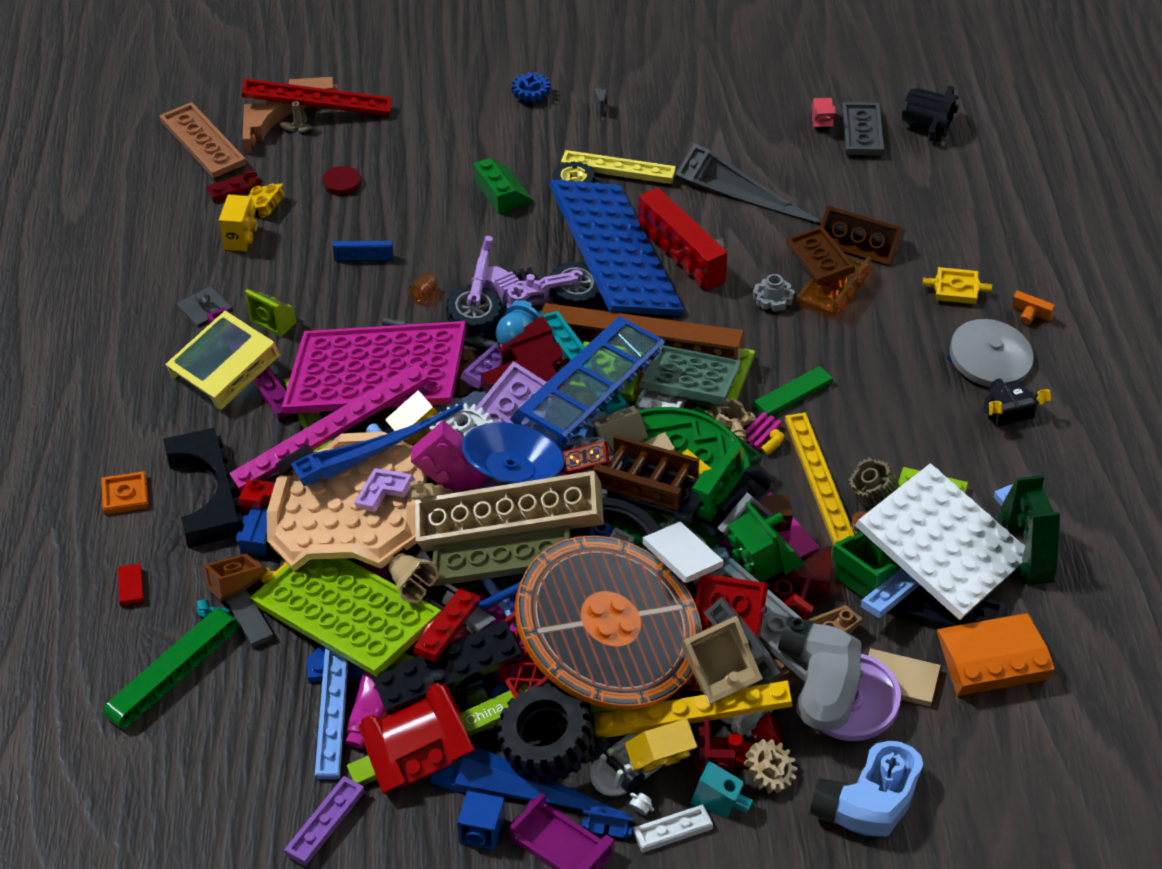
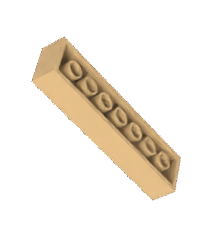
(509, 509)

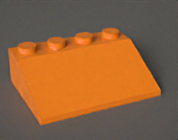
(995, 654)

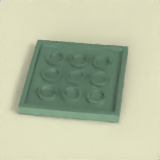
(691, 375)

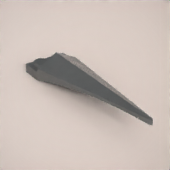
(714, 174)

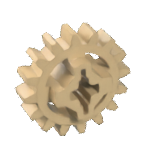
(770, 766)

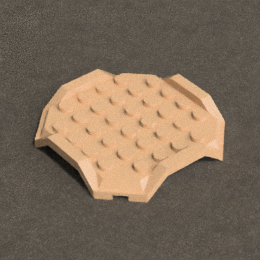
(324, 521)

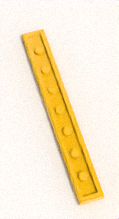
(819, 477)

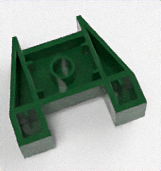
(1030, 512)

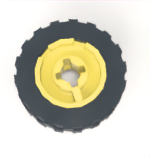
(574, 172)

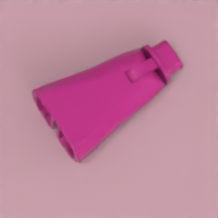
(366, 704)

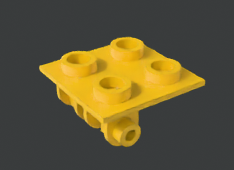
(266, 198)

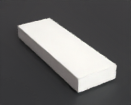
(672, 828)

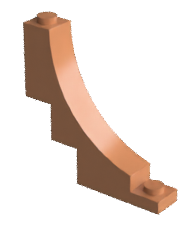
(261, 117)

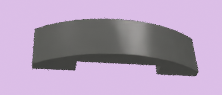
(722, 611)

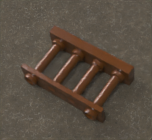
(643, 488)

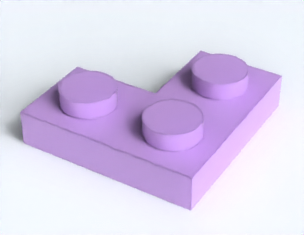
(382, 483)

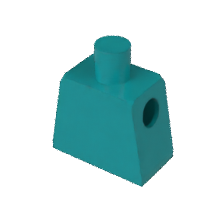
(720, 792)

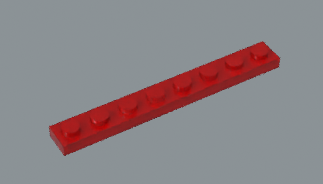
(316, 97)

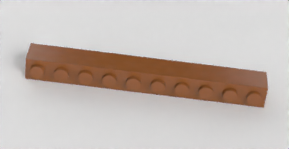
(690, 336)

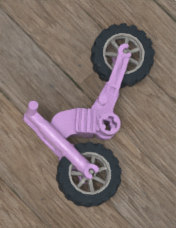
(508, 288)

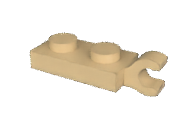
(427, 490)

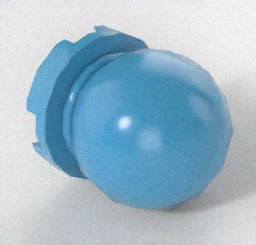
(515, 319)

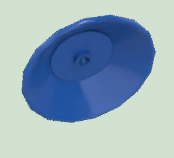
(512, 453)

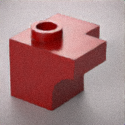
(255, 495)

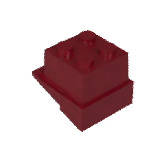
(534, 338)

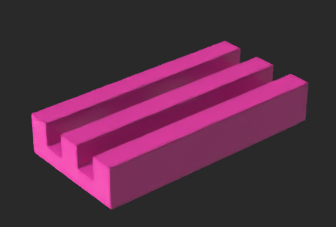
(757, 429)

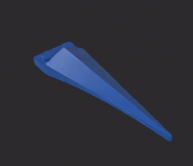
(337, 460)
(494, 776)

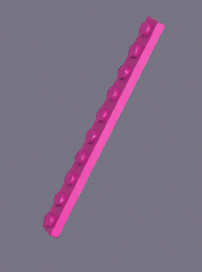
(333, 424)

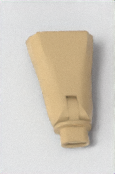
(409, 573)

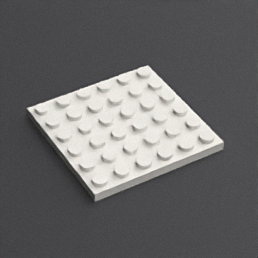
(943, 540)

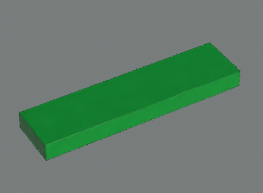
(793, 391)

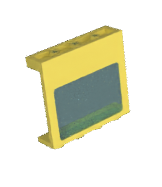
(224, 358)

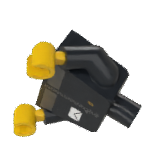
(1012, 402)

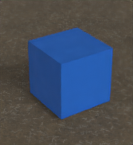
(481, 820)

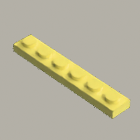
(623, 167)

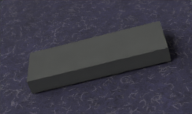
(249, 619)

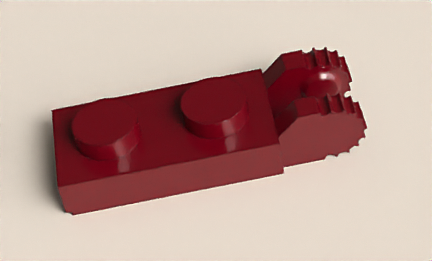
(233, 186)

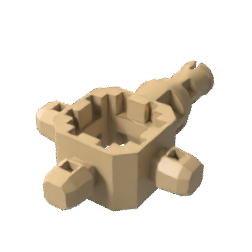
(736, 413)

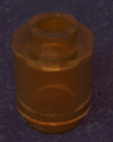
(422, 287)

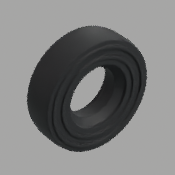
(285, 464)

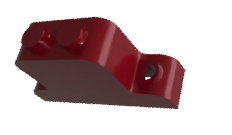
(540, 363)

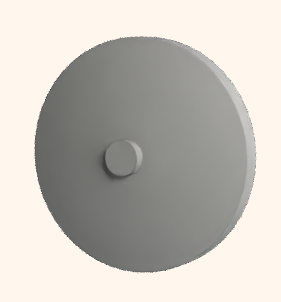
(991, 351)

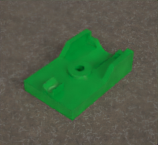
(717, 483)

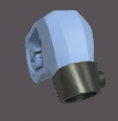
(878, 797)

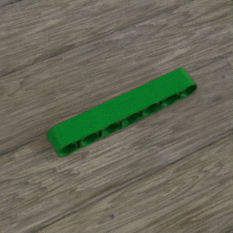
(170, 668)

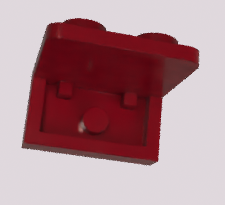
(721, 757)

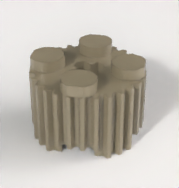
(873, 482)

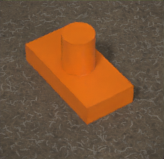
(1032, 307)

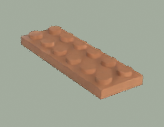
(202, 140)

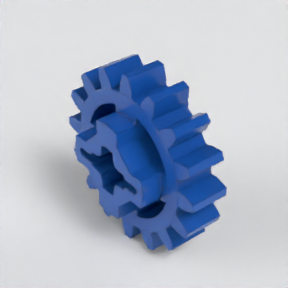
(531, 87)

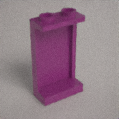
(558, 839)

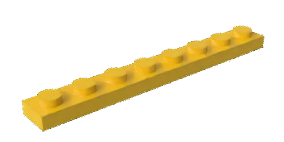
(694, 709)

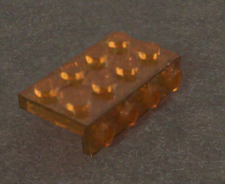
(834, 295)

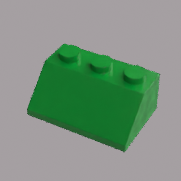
(500, 185)

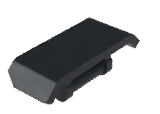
(753, 481)

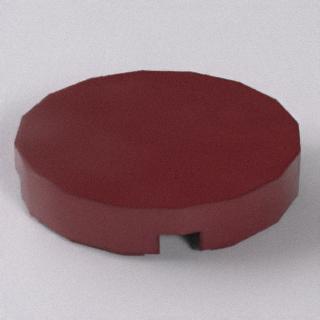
(341, 180)

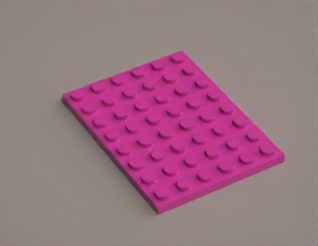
(348, 362)

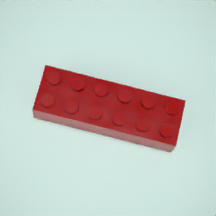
(682, 239)

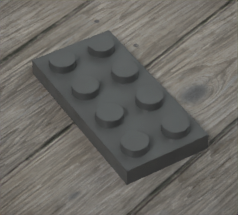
(862, 128)

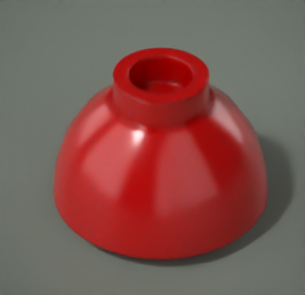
(767, 729)

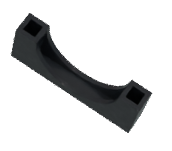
(218, 517)

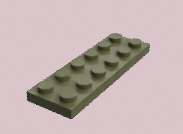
(493, 555)

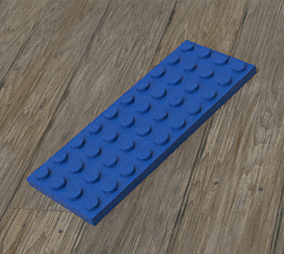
(616, 248)

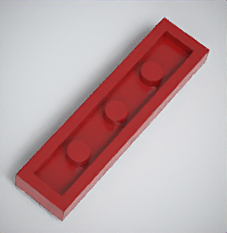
(446, 625)

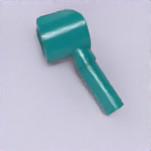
(204, 609)

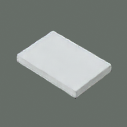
(682, 552)

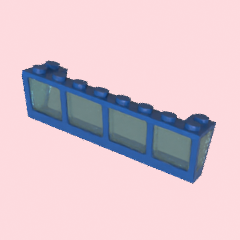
(589, 381)

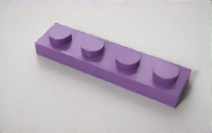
(486, 362)
(324, 821)

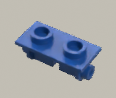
(618, 823)

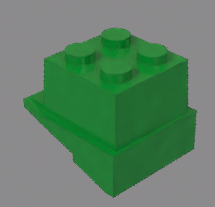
(761, 546)
(862, 564)

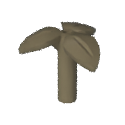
(300, 120)

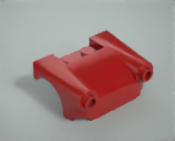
(416, 740)

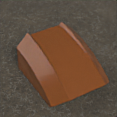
(232, 575)

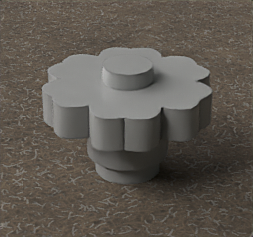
(773, 293)

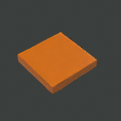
(124, 493)

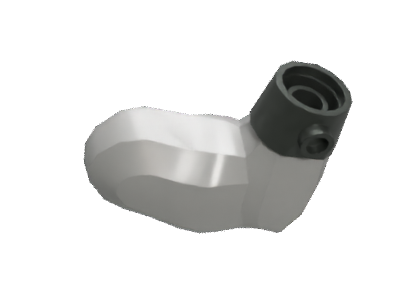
(831, 671)

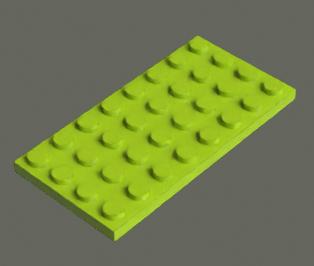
(346, 611)

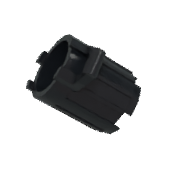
(931, 110)

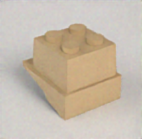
(721, 659)

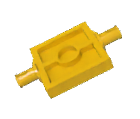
(957, 285)

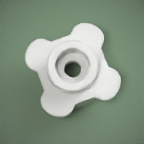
(641, 803)

